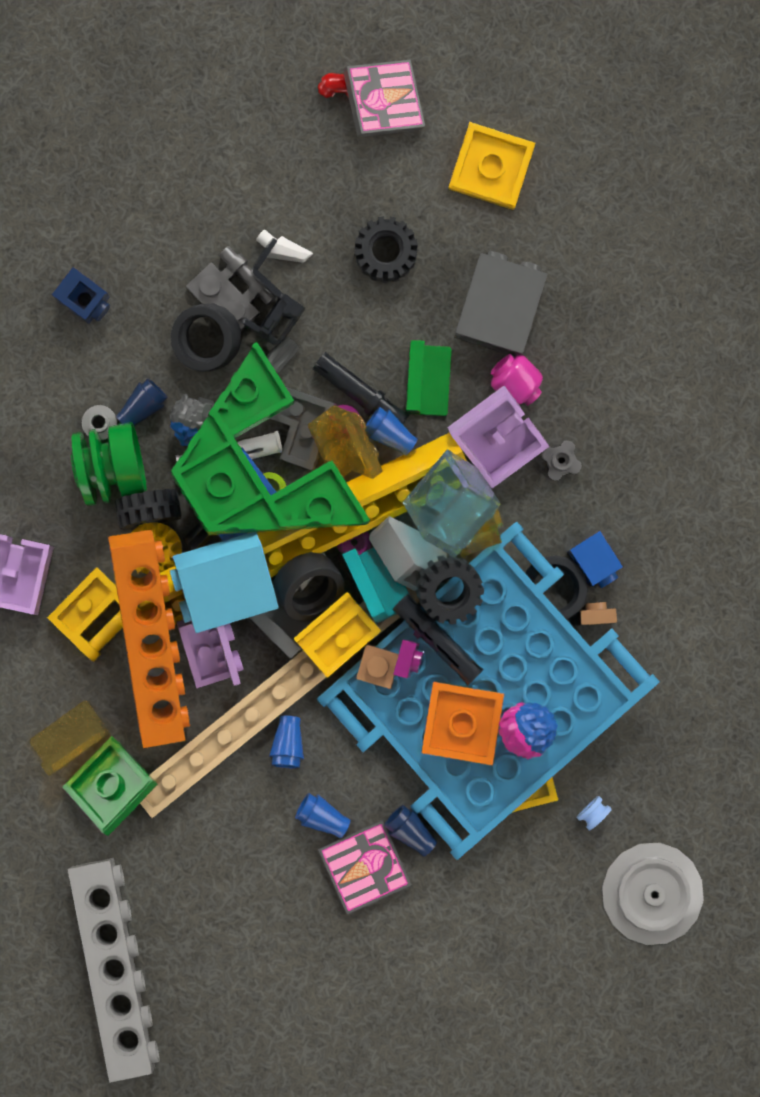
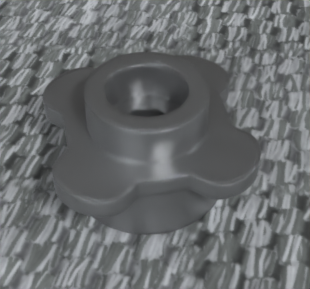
(570, 465)

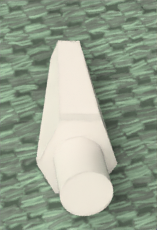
(284, 248)

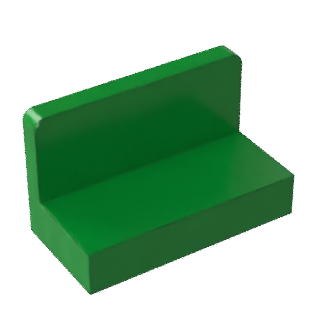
(428, 379)

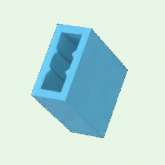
(224, 582)

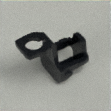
(283, 307)

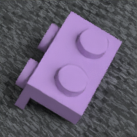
(210, 654)

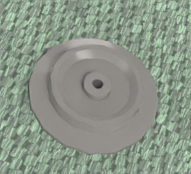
(629, 891)

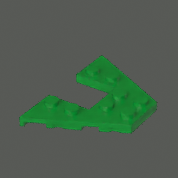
(226, 487)

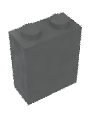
(501, 304)

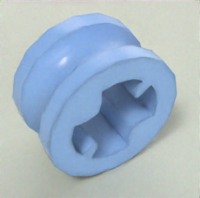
(594, 813)

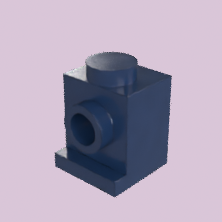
(76, 285)

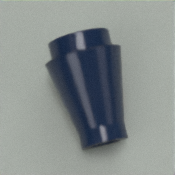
(142, 403)
(409, 829)

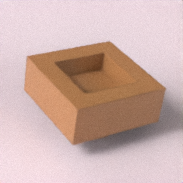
(596, 614)
(378, 666)

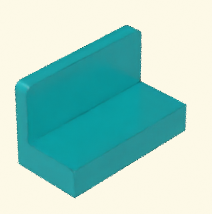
(375, 583)

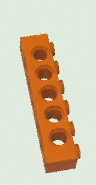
(127, 554)

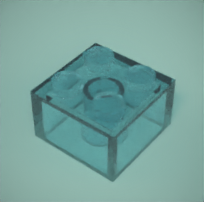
(451, 503)

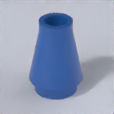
(389, 431)
(287, 744)
(320, 815)

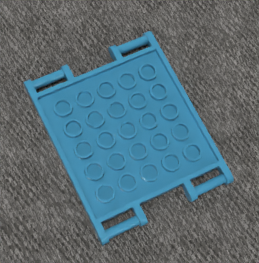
(527, 656)

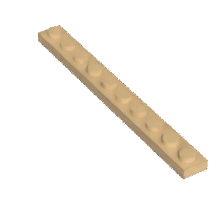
(238, 726)

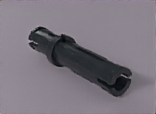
(356, 387)
(437, 639)

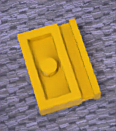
(337, 634)

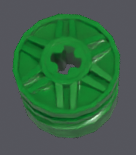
(108, 463)

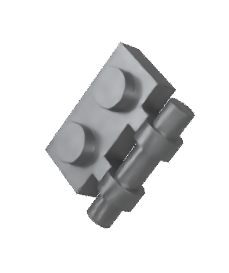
(215, 287)

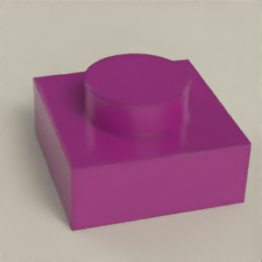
(408, 659)

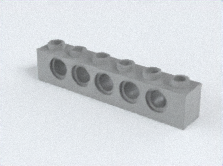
(120, 1060)

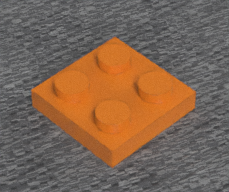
(463, 723)

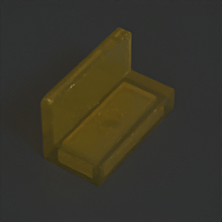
(69, 737)

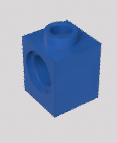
(596, 560)

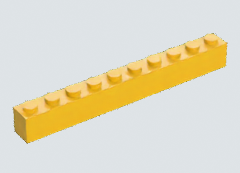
(377, 496)

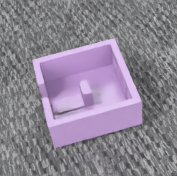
(497, 437)
(23, 574)

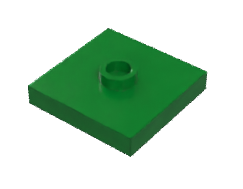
(109, 786)

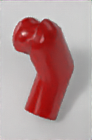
(332, 84)

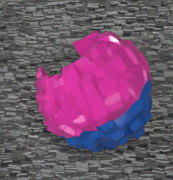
(528, 729)

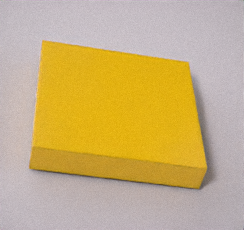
(491, 166)

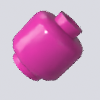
(519, 378)

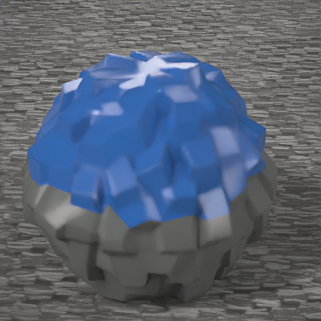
(188, 417)

